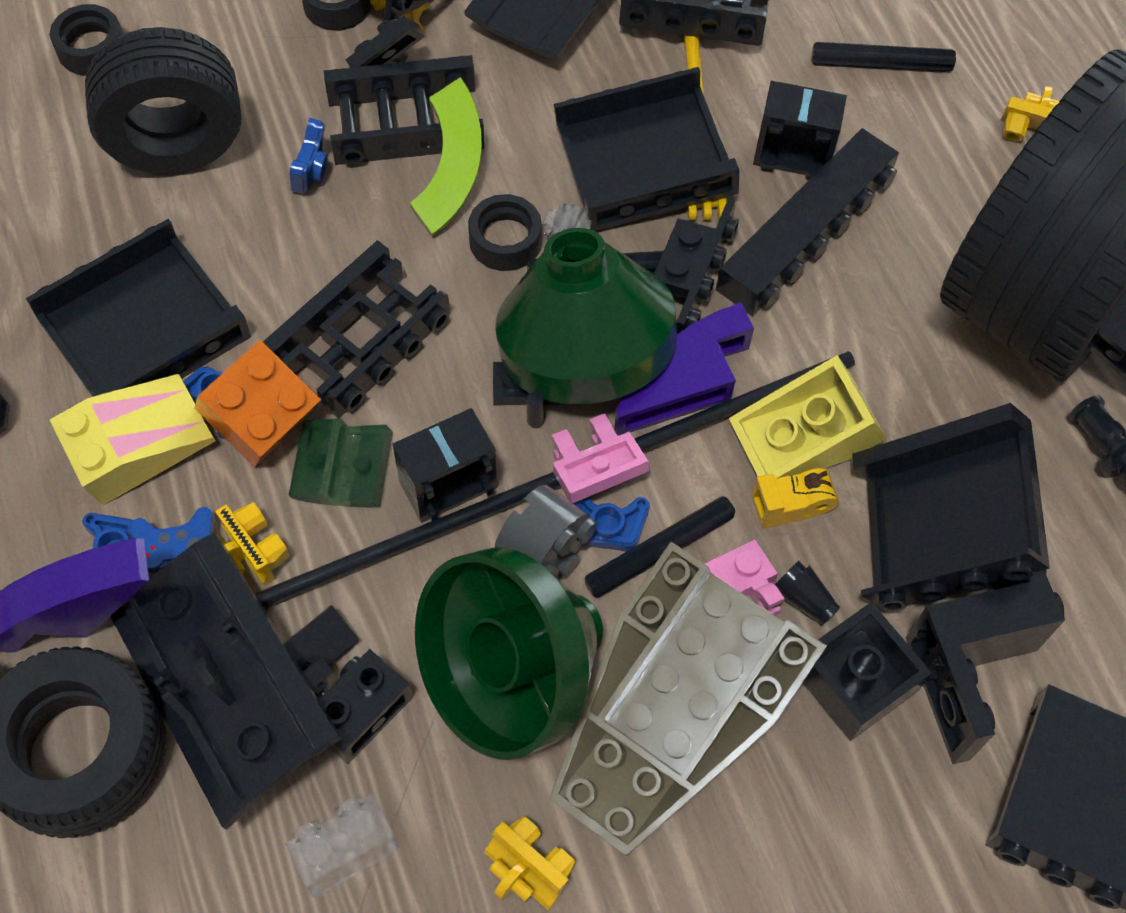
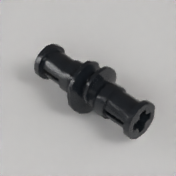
(1105, 435)

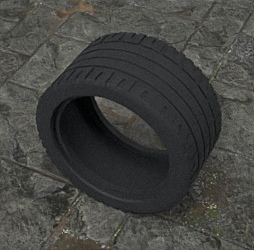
(1053, 233)

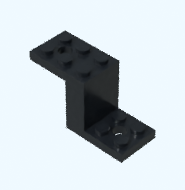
(974, 632)

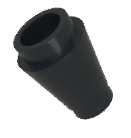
(807, 593)

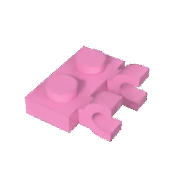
(599, 467)
(749, 573)

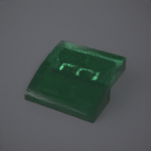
(341, 463)

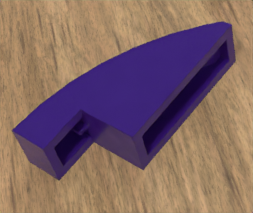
(694, 376)
(72, 593)

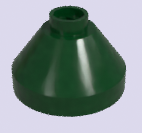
(585, 322)
(505, 651)

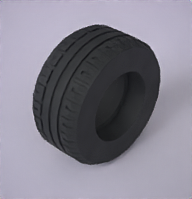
(160, 65)
(115, 779)

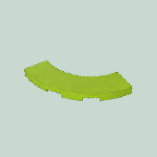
(459, 158)

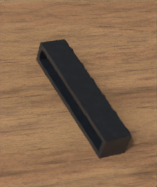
(807, 222)

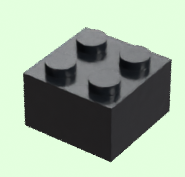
(865, 671)

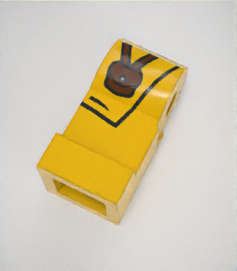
(793, 497)

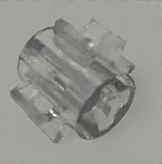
(564, 218)

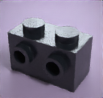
(363, 702)

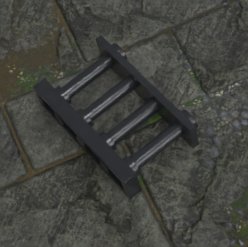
(389, 83)

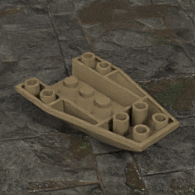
(677, 699)

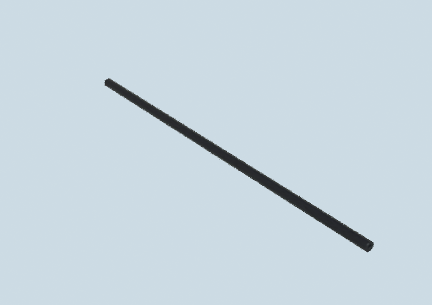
(510, 497)

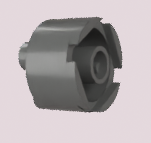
(548, 531)

